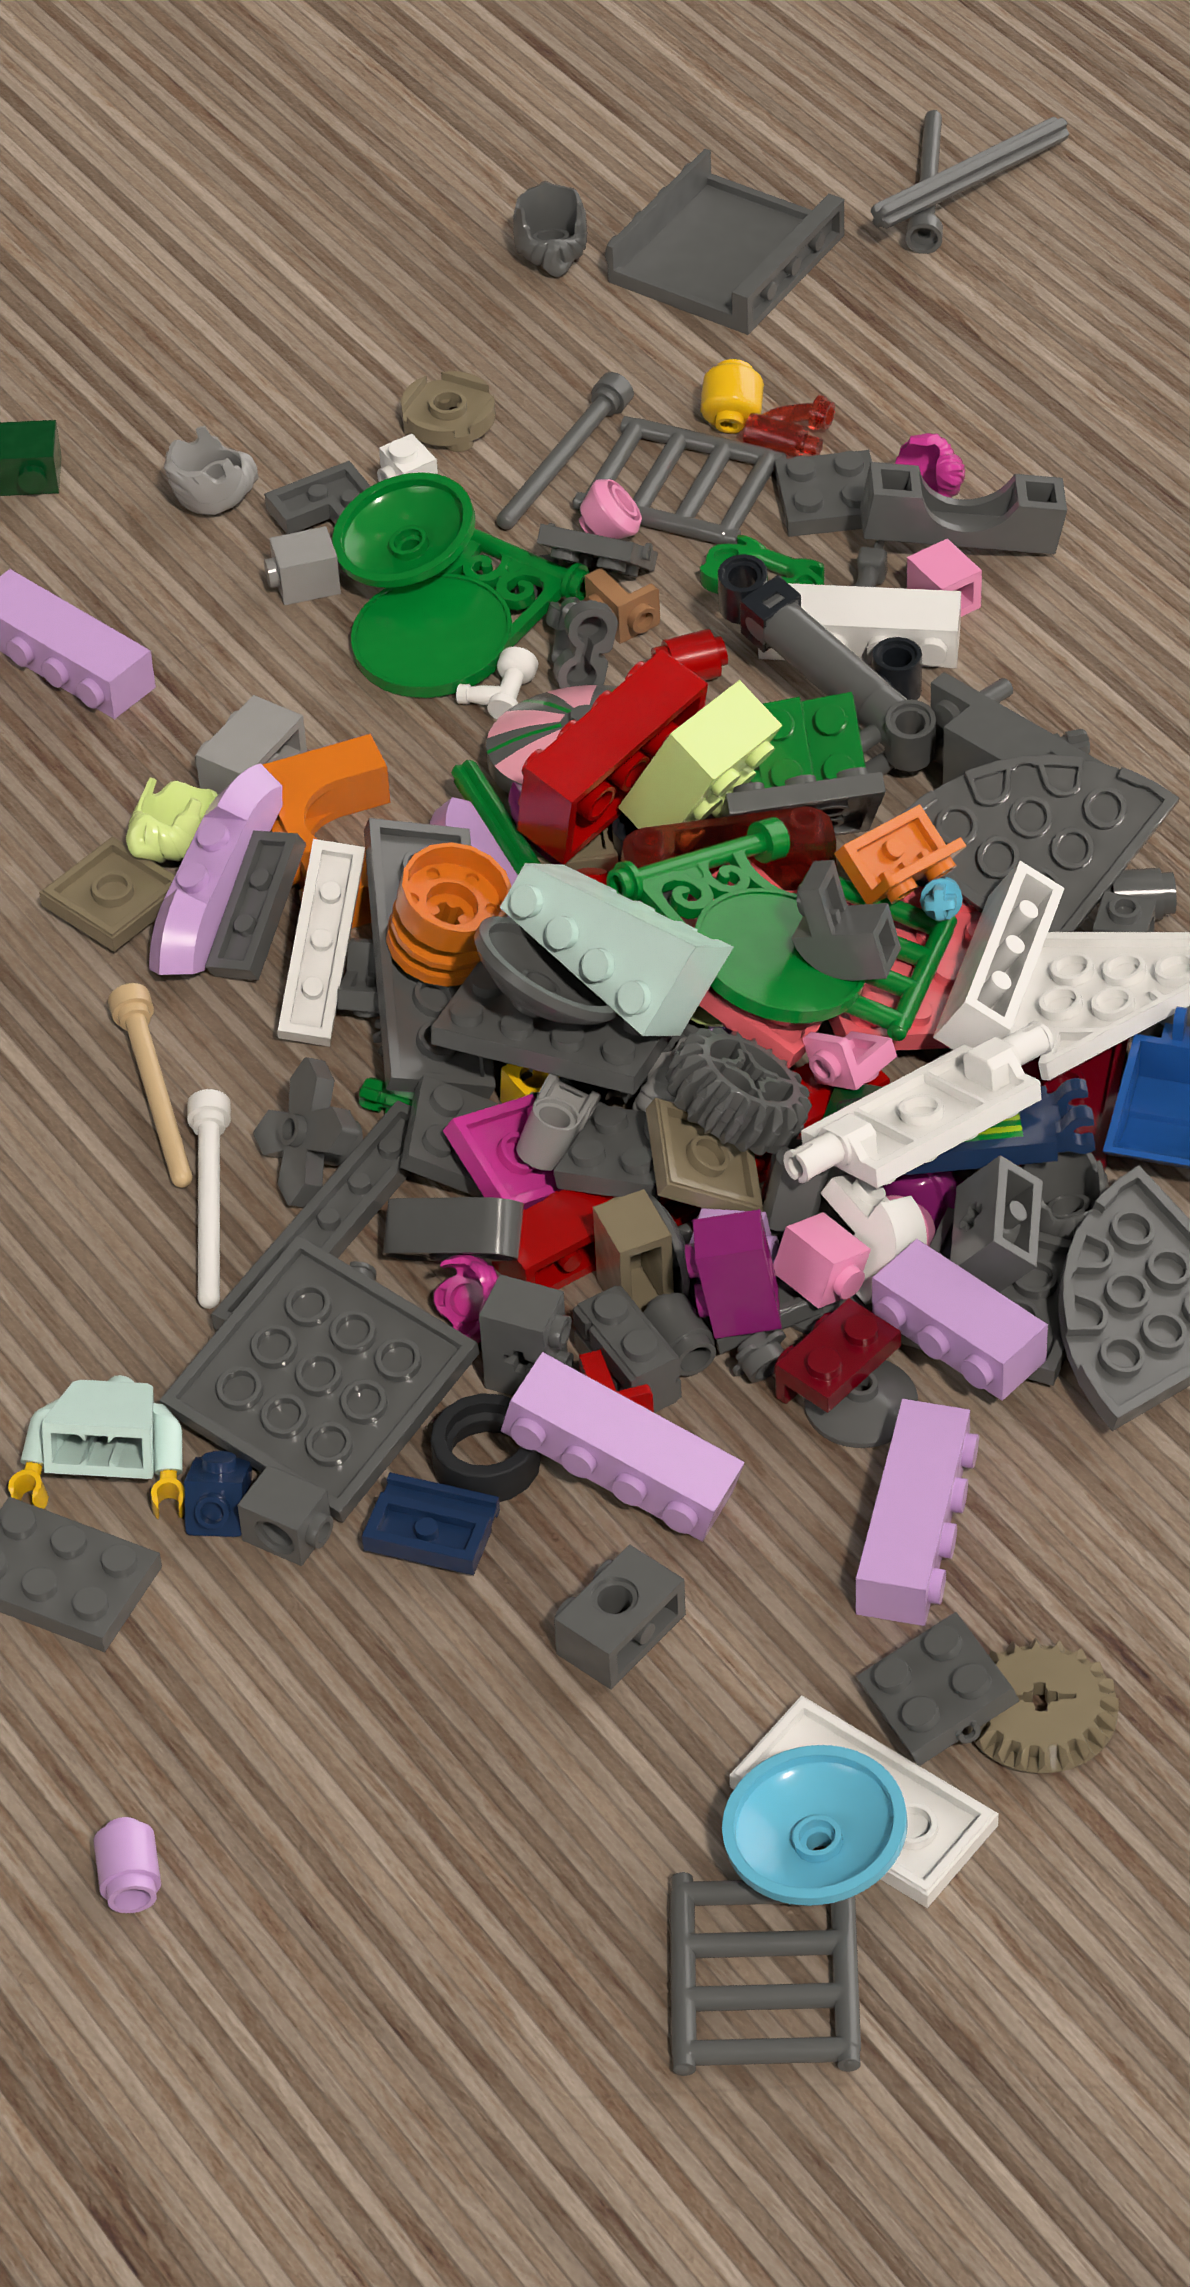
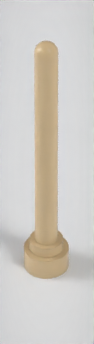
(133, 1010)

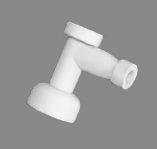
(516, 668)

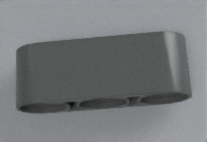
(453, 1226)

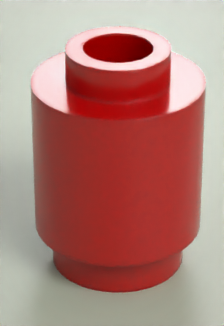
(697, 652)

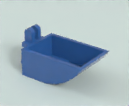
(1154, 1099)

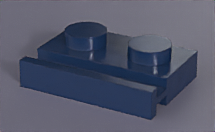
(431, 1523)

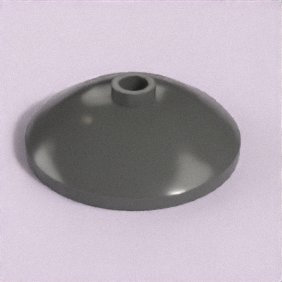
(534, 977)

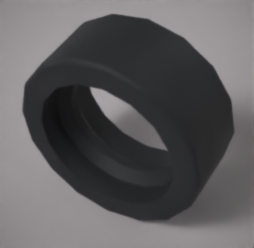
(473, 1416)

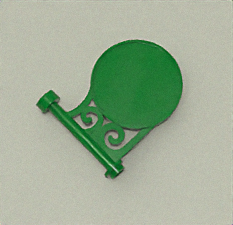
(456, 625)
(752, 915)

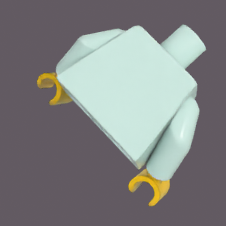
(107, 1432)

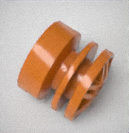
(440, 907)

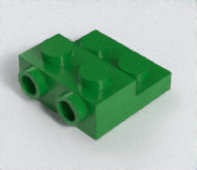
(814, 739)

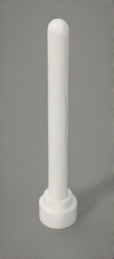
(208, 1117)

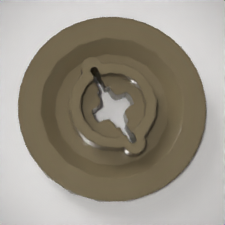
(1078, 1713)

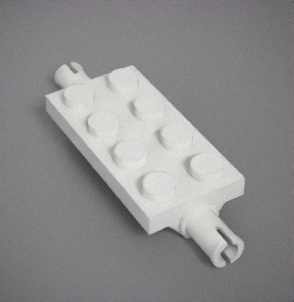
(925, 1111)

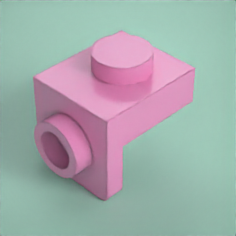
(849, 1059)

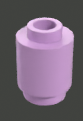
(127, 1865)

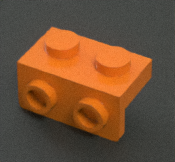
(897, 855)

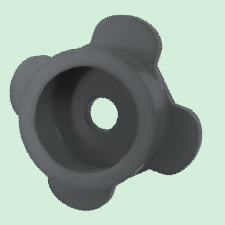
(759, 1355)

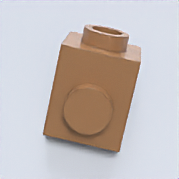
(634, 611)

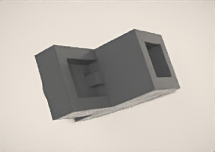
(840, 938)

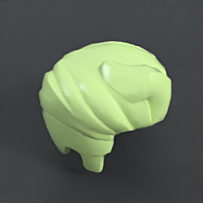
(167, 821)

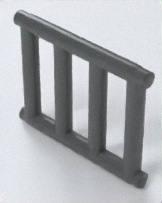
(676, 441)
(689, 1998)

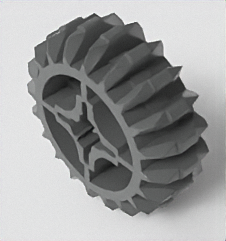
(738, 1091)

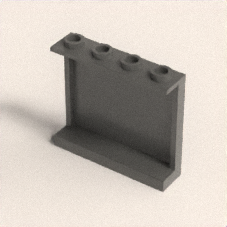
(721, 247)

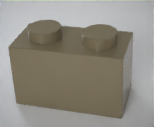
(633, 1248)

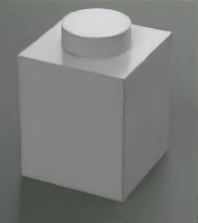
(303, 566)

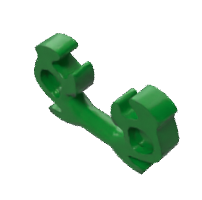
(796, 569)

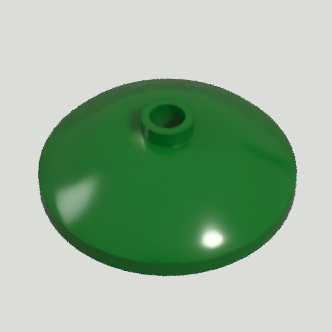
(404, 530)

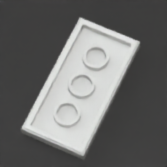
(942, 1820)

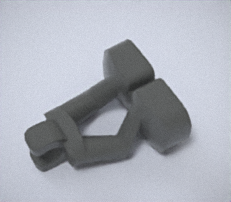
(581, 639)

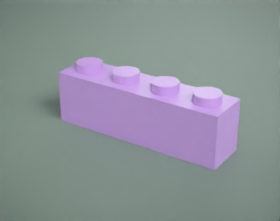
(71, 647)
(621, 1447)
(914, 1513)

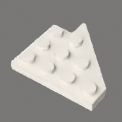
(1103, 990)

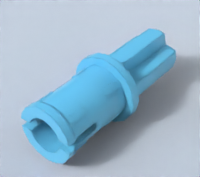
(941, 898)

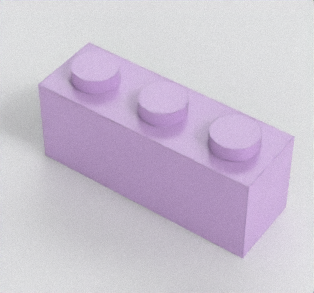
(959, 1319)

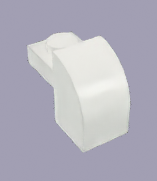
(876, 1221)

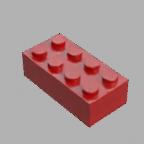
(592, 765)

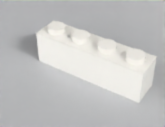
(871, 614)
(1000, 959)

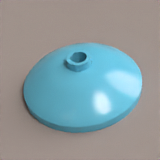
(812, 1801)

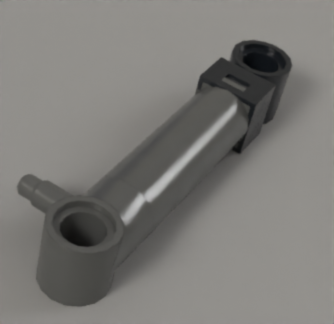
(774, 619)

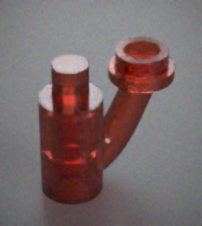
(779, 432)

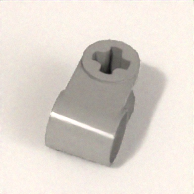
(554, 1123)

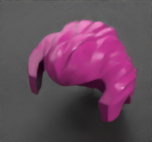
(937, 462)
(465, 1293)

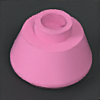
(609, 511)

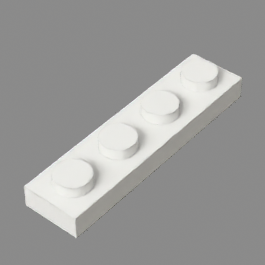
(321, 942)

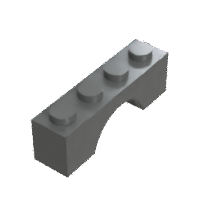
(1018, 517)

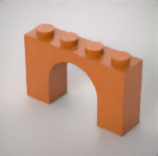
(328, 786)

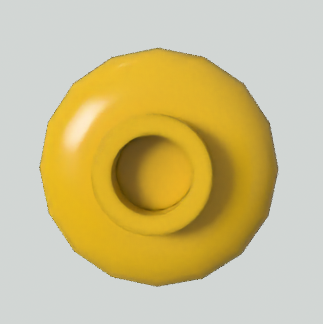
(730, 395)

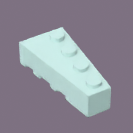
(618, 947)

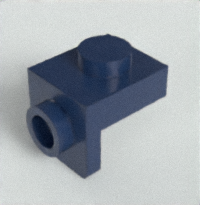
(213, 1492)

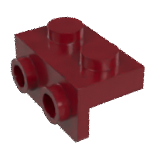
(835, 1356)

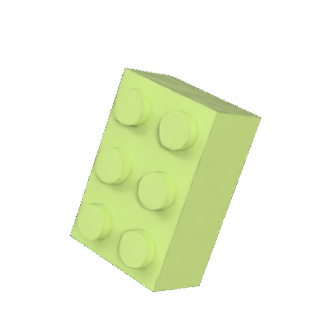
(703, 761)

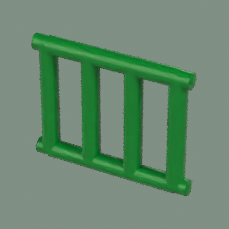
(924, 958)

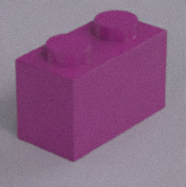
(734, 1273)

